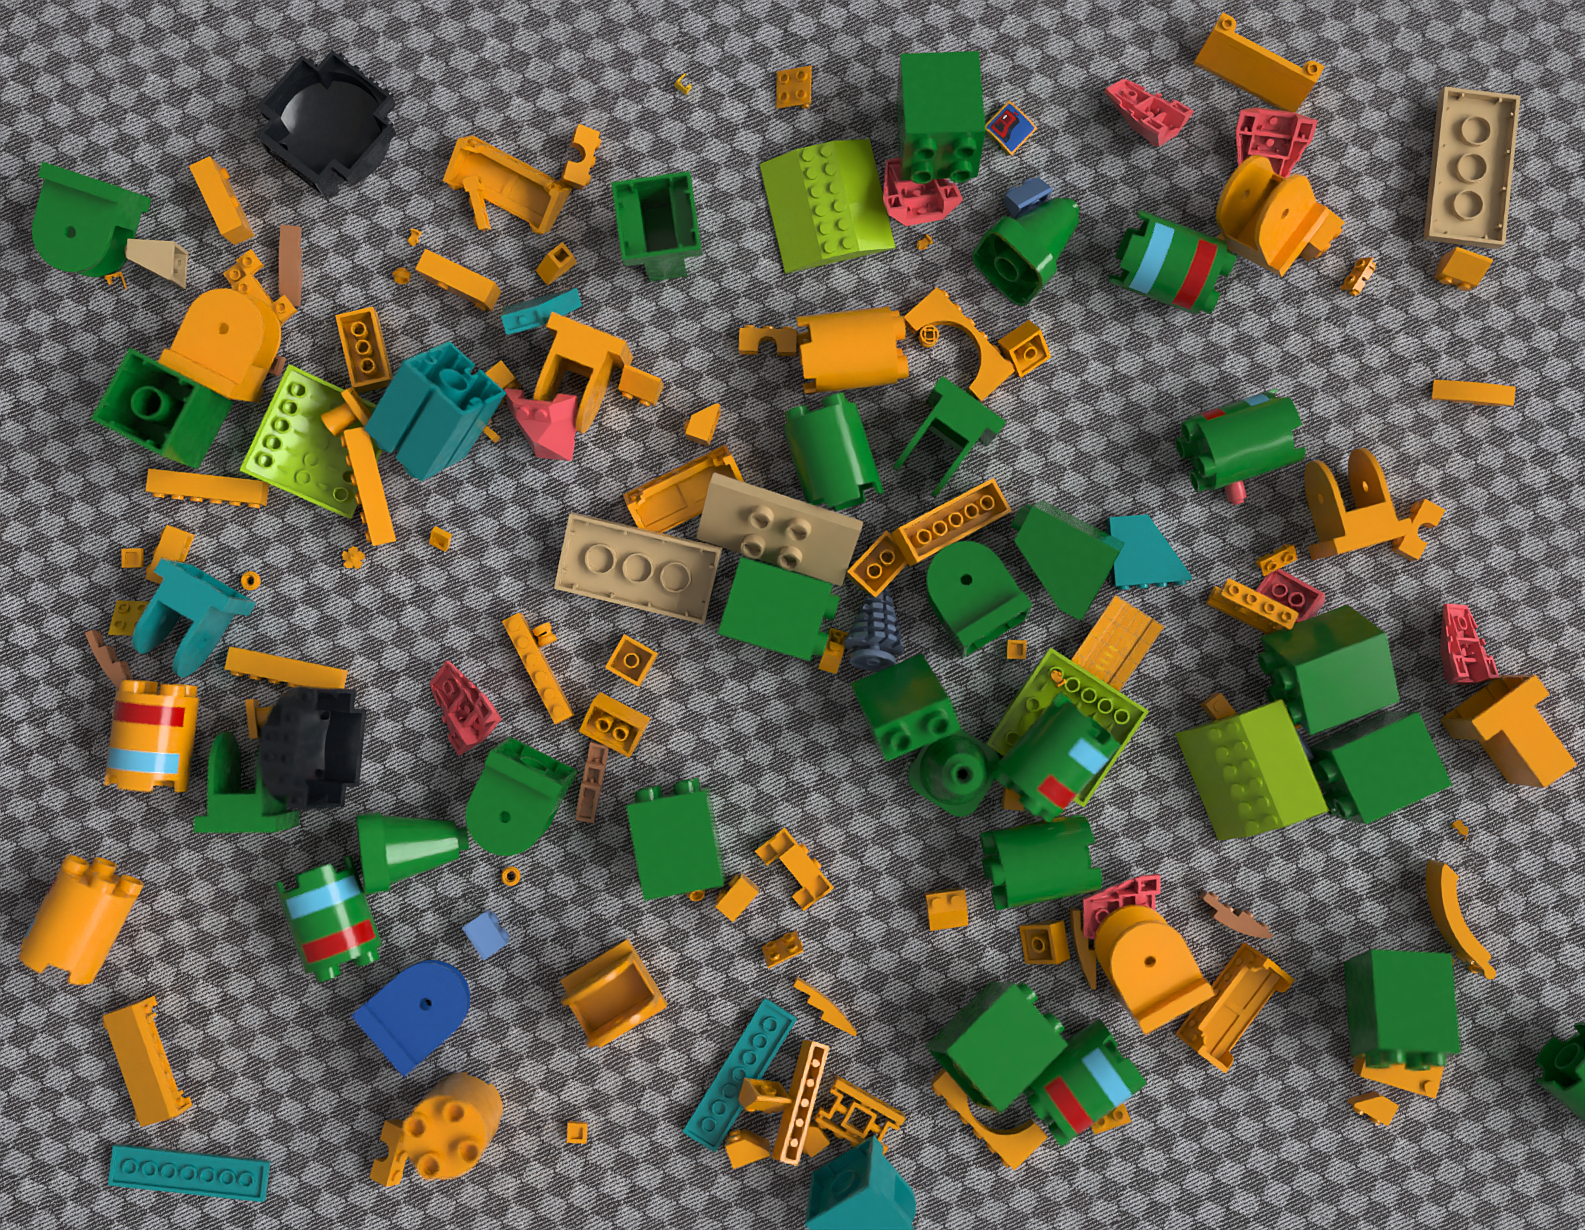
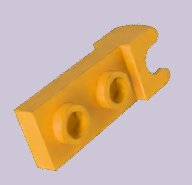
(475, 186)

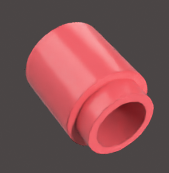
(1235, 493)

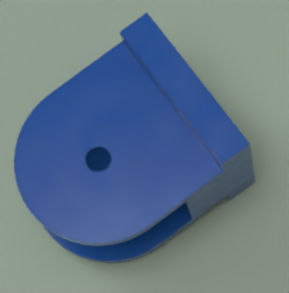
(404, 1023)

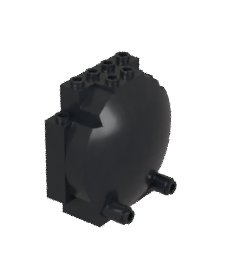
(327, 123)
(312, 747)

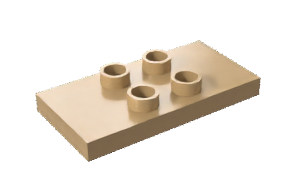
(1471, 168)
(778, 529)
(637, 568)

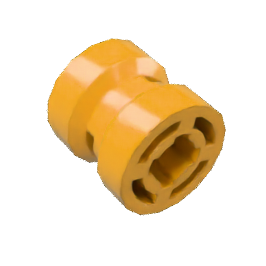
(928, 336)
(547, 638)

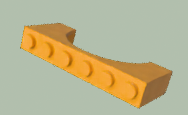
(939, 310)
(1012, 1144)

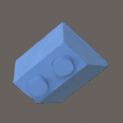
(1027, 197)
(486, 934)

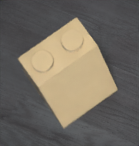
(160, 258)

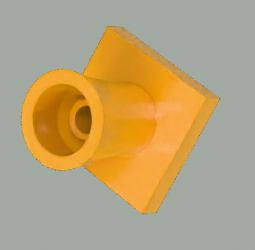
(347, 413)
(256, 717)

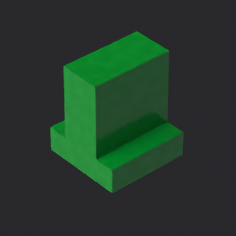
(657, 223)

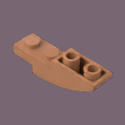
(1239, 920)

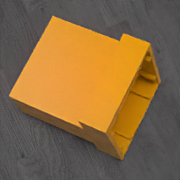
(1512, 730)

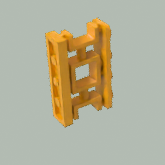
(1251, 607)
(866, 1103)

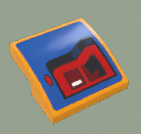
(1009, 127)

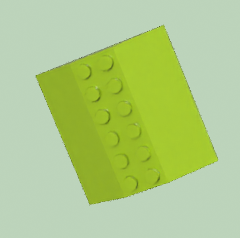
(826, 204)
(298, 449)
(1089, 694)
(1251, 772)

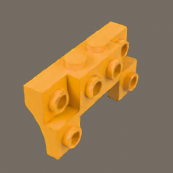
(243, 281)
(800, 864)

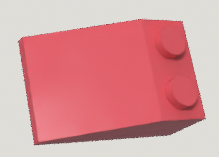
(1292, 594)

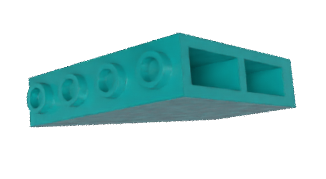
(538, 310)
(1145, 555)

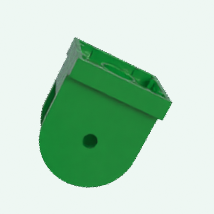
(84, 222)
(958, 422)
(982, 607)
(516, 797)
(235, 808)

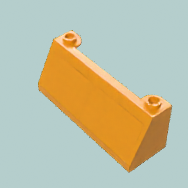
(1255, 67)
(508, 182)
(680, 492)
(1238, 998)
(144, 1063)

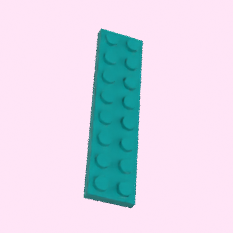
(746, 1060)
(189, 1172)

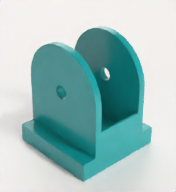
(198, 597)
(860, 1193)

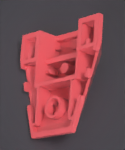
(1148, 113)
(1274, 135)
(915, 202)
(545, 424)
(1462, 650)
(464, 707)
(1136, 891)

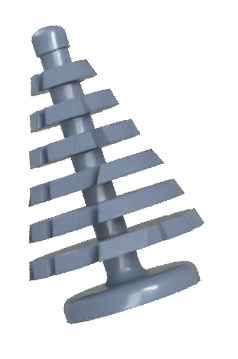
(875, 634)

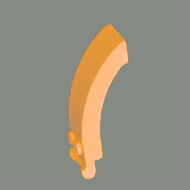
(1446, 913)

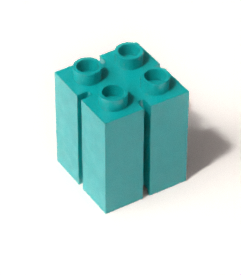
(434, 410)

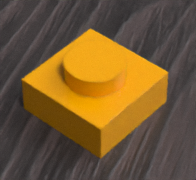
(440, 538)
(132, 558)
(1016, 649)
(577, 1132)

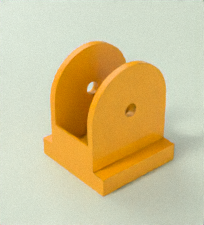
(1268, 215)
(226, 344)
(587, 354)
(1369, 524)
(1149, 966)
(611, 994)

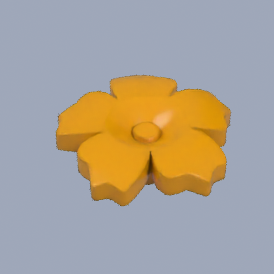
(353, 558)

